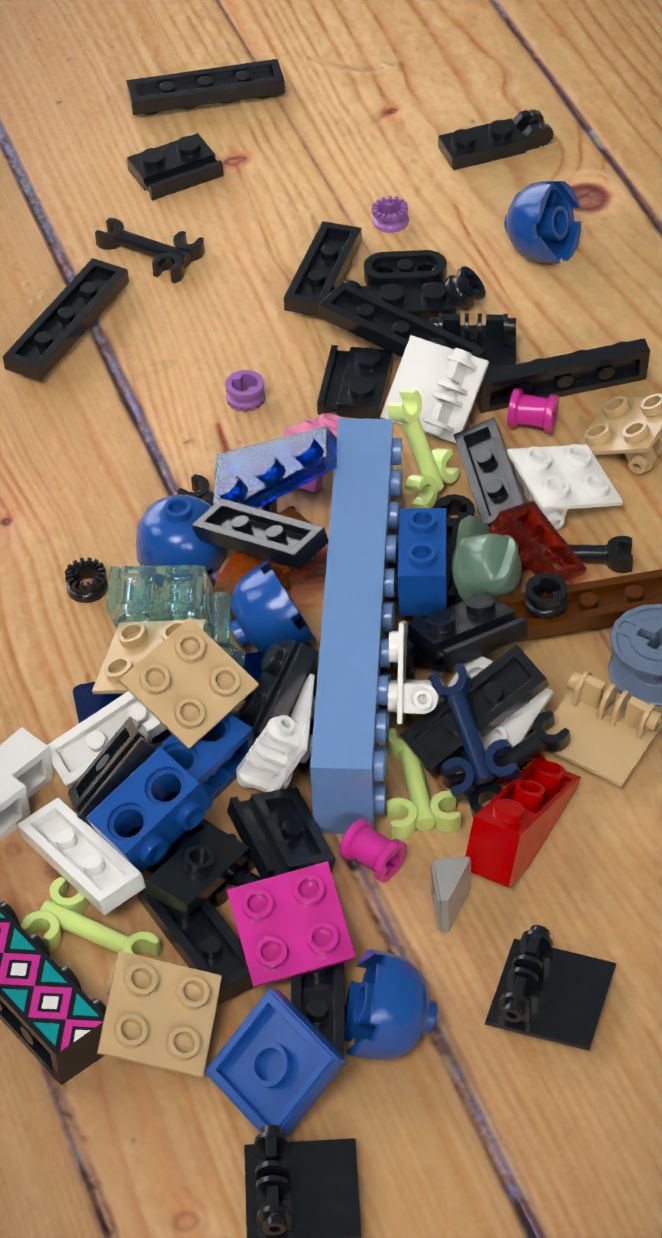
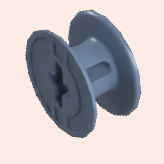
(638, 653)

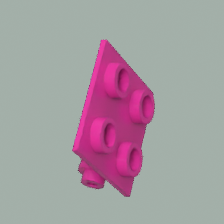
(291, 924)

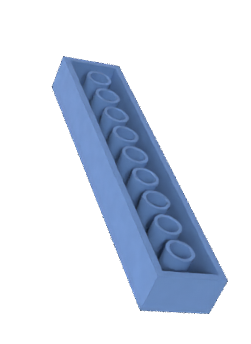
(354, 628)

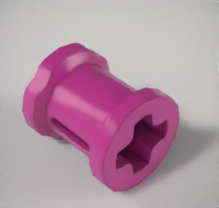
(533, 411)
(373, 850)

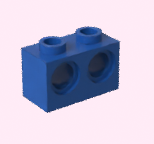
(422, 561)
(214, 756)
(141, 803)

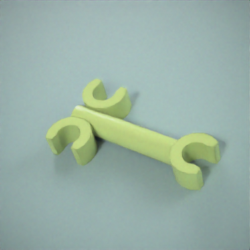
(430, 463)
(419, 810)
(66, 914)

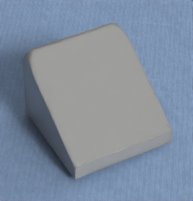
(449, 888)

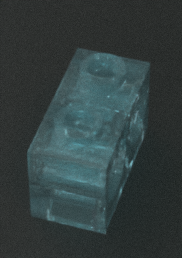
(159, 593)

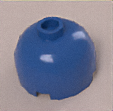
(543, 222)
(168, 538)
(265, 611)
(387, 1008)

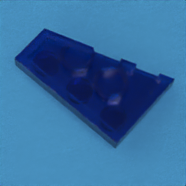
(274, 467)

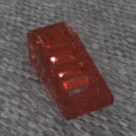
(534, 538)

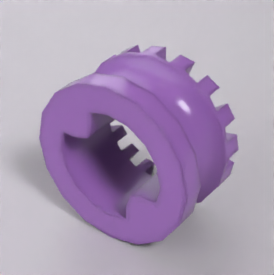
(390, 214)
(245, 399)

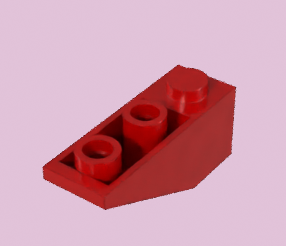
(518, 821)

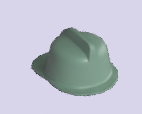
(484, 560)

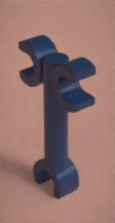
(481, 764)

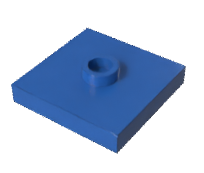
(275, 1064)

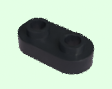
(405, 267)

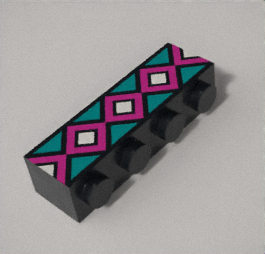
(46, 1003)

